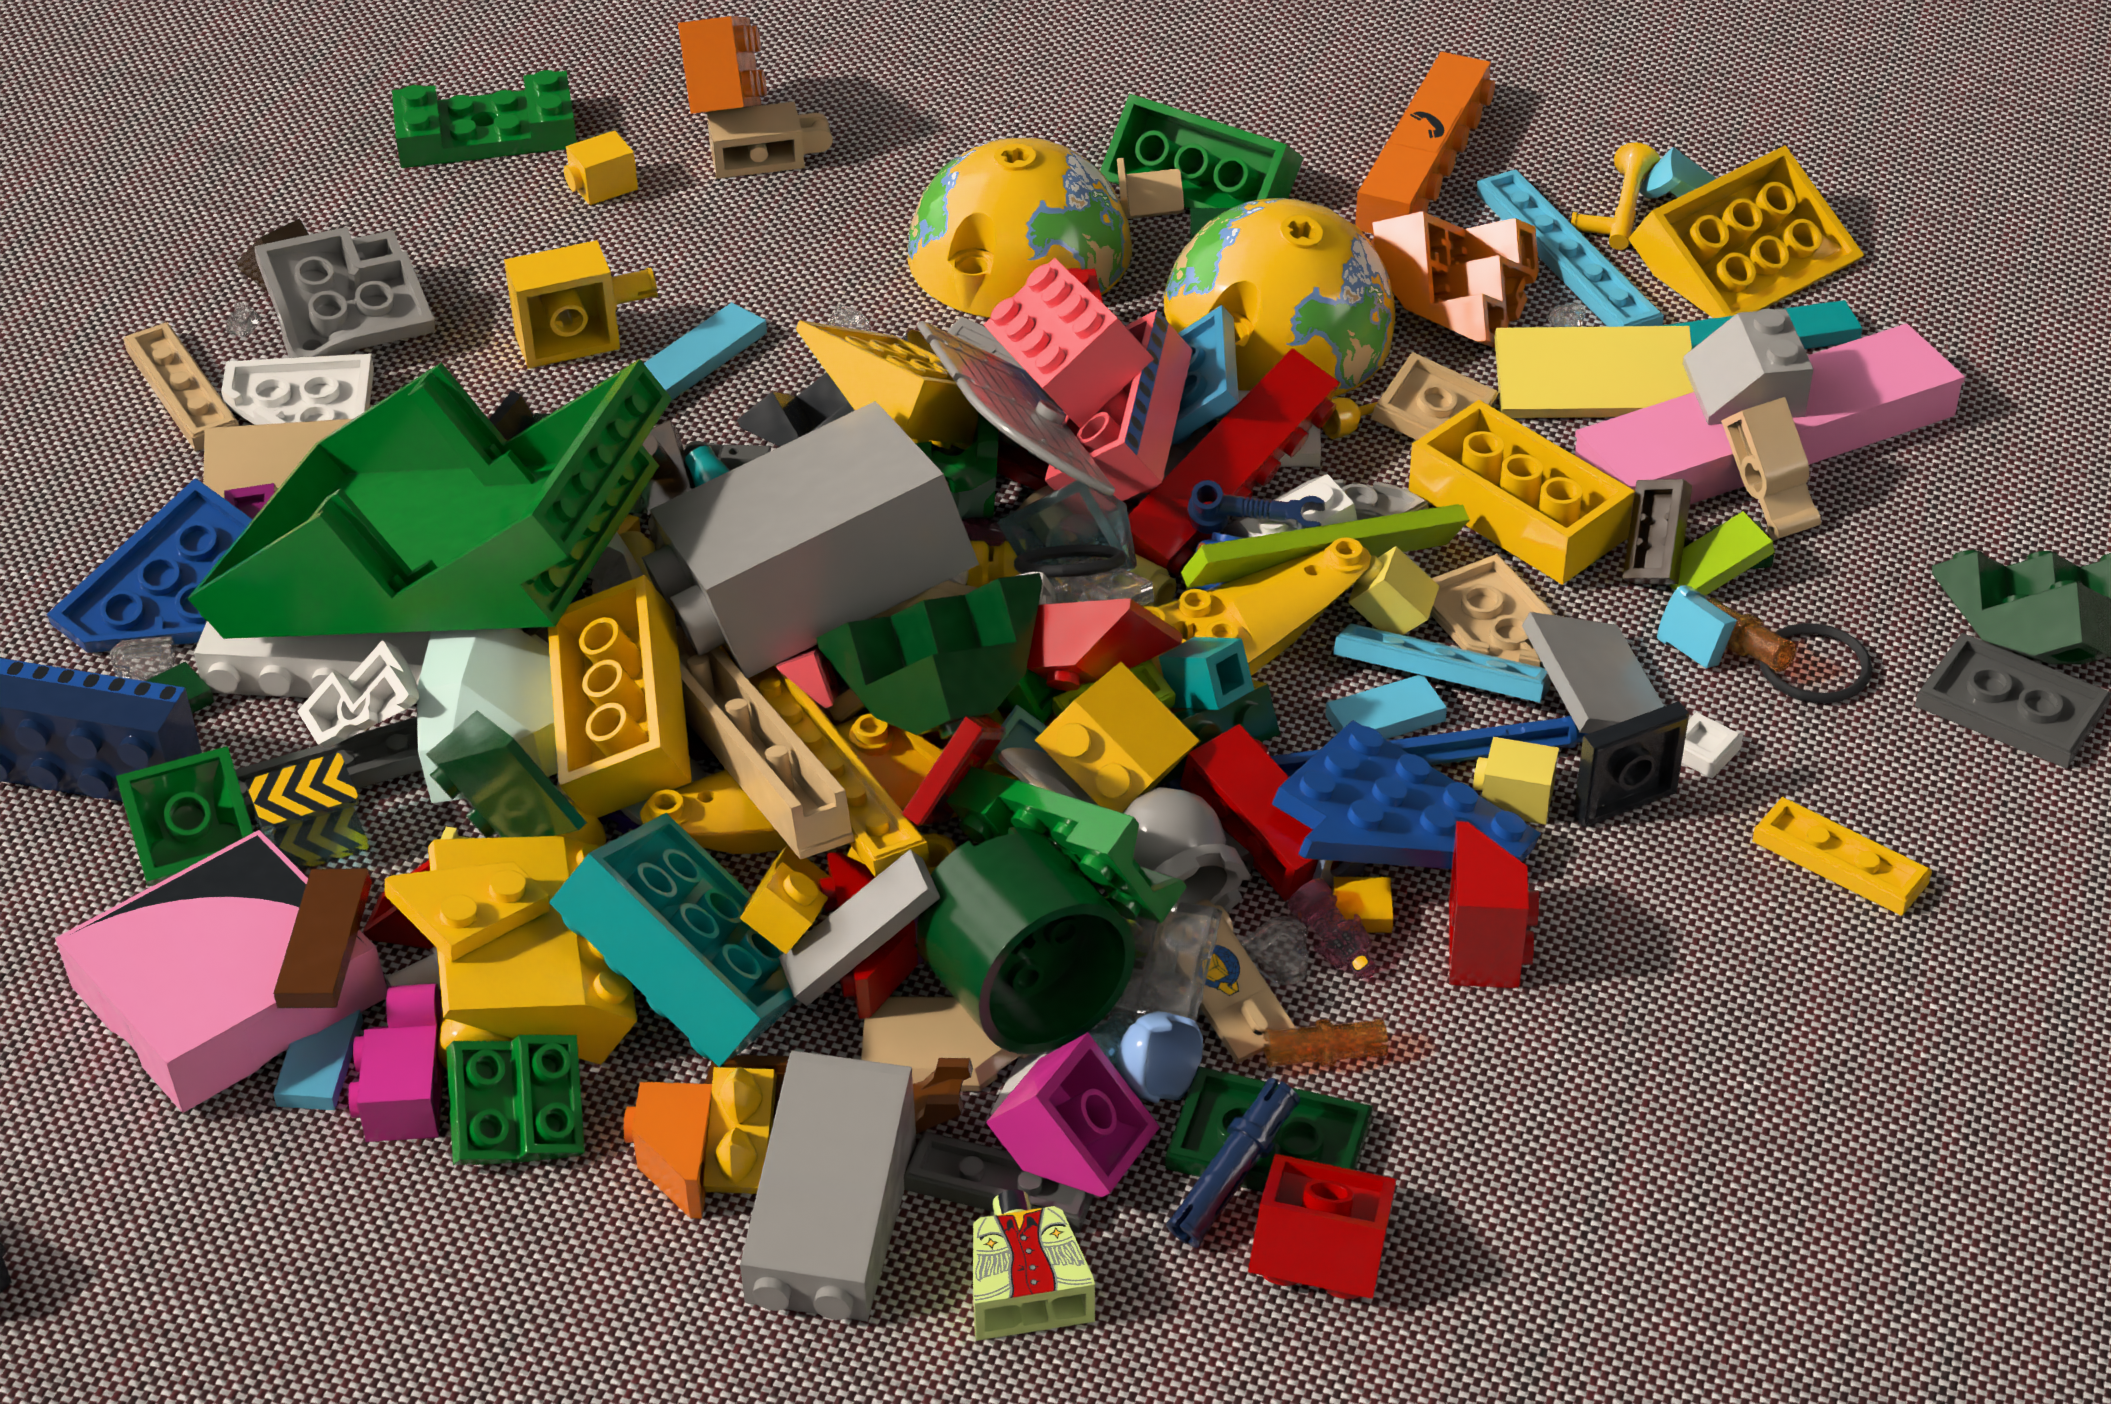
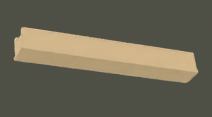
(762, 753)

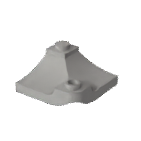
(343, 292)

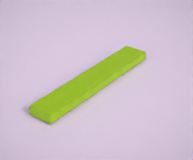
(1245, 556)

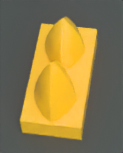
(739, 1128)

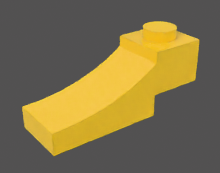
(786, 900)

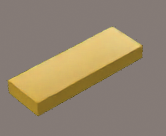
(1842, 856)

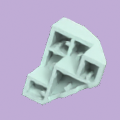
(492, 672)

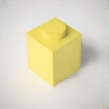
(1394, 593)
(1518, 778)

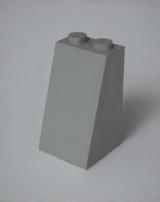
(830, 1186)

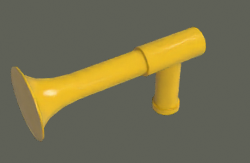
(1635, 163)

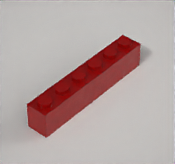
(1235, 455)

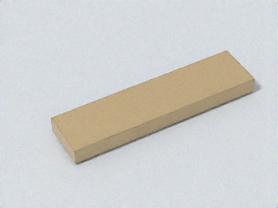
(178, 382)

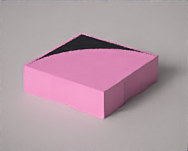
(196, 969)

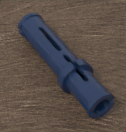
(1247, 1143)

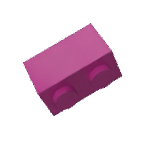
(1074, 1119)

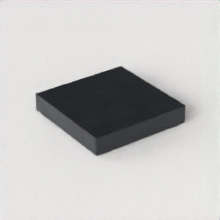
(1630, 764)

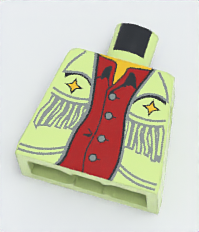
(1028, 1270)

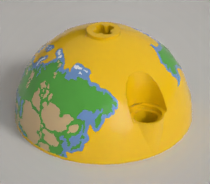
(1026, 208)
(1299, 280)

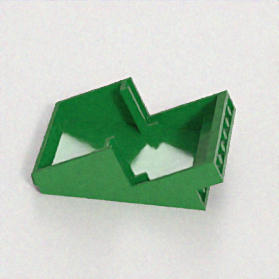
(437, 518)

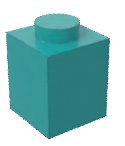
(1207, 672)

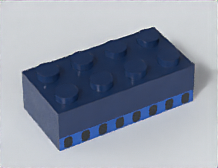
(86, 728)

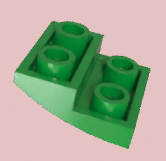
(515, 1100)

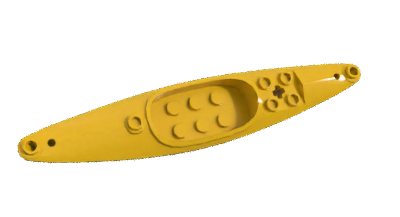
(1262, 608)

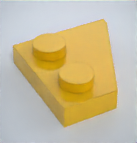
(468, 904)

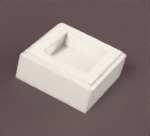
(1709, 745)

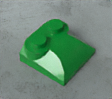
(183, 811)

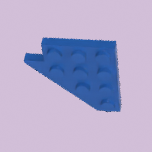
(150, 576)
(1389, 806)

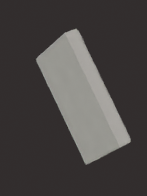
(1591, 670)

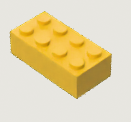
(1522, 491)
(618, 698)

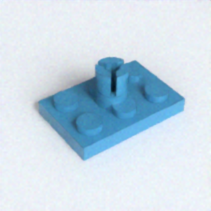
(1211, 376)

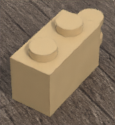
(764, 139)

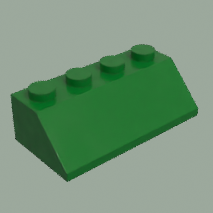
(1215, 160)

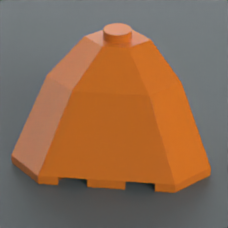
(1459, 275)

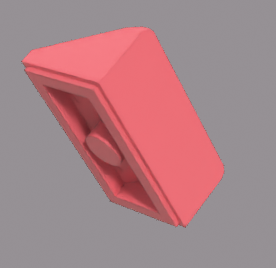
(813, 675)

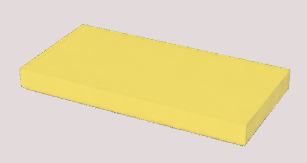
(1589, 369)

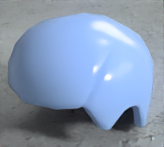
(1160, 1056)

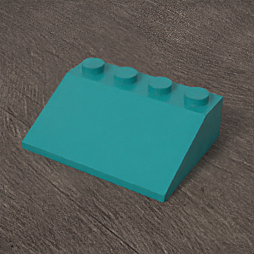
(676, 933)

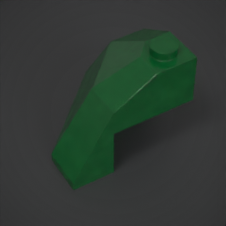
(940, 655)

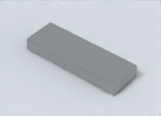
(859, 927)

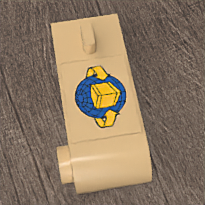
(1238, 996)

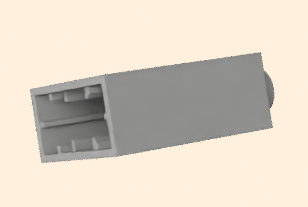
(807, 540)

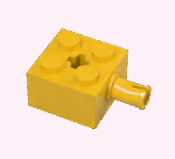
(569, 302)

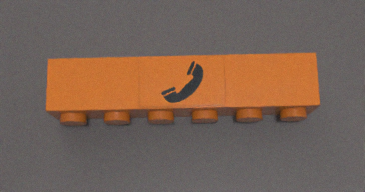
(1426, 140)

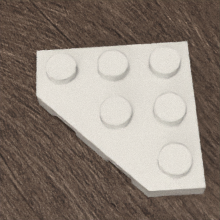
(299, 388)

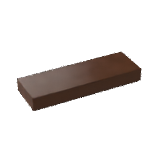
(322, 938)

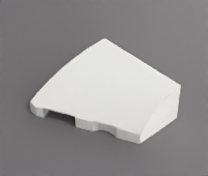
(369, 696)

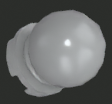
(1187, 841)

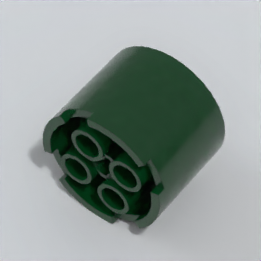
(1025, 942)

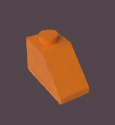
(671, 1139)

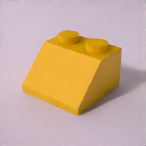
(1117, 739)

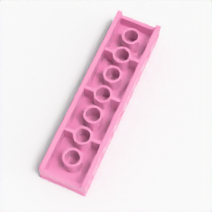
(1854, 400)

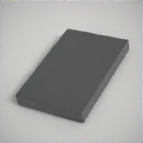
(2013, 700)

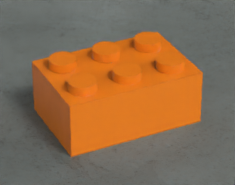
(721, 63)

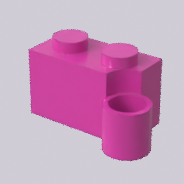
(400, 1068)

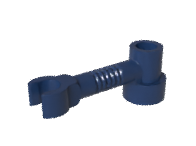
(1215, 516)

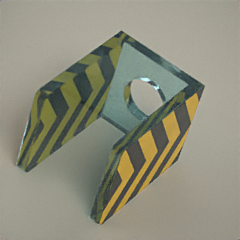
(309, 811)

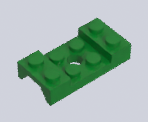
(483, 125)
(1089, 835)

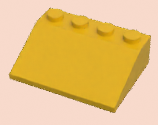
(1746, 238)
(899, 377)
(542, 972)

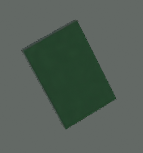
(1317, 1130)

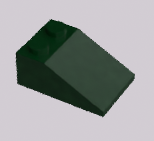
(500, 783)

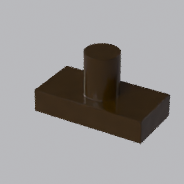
(672, 475)
(1657, 531)

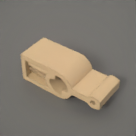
(1773, 466)

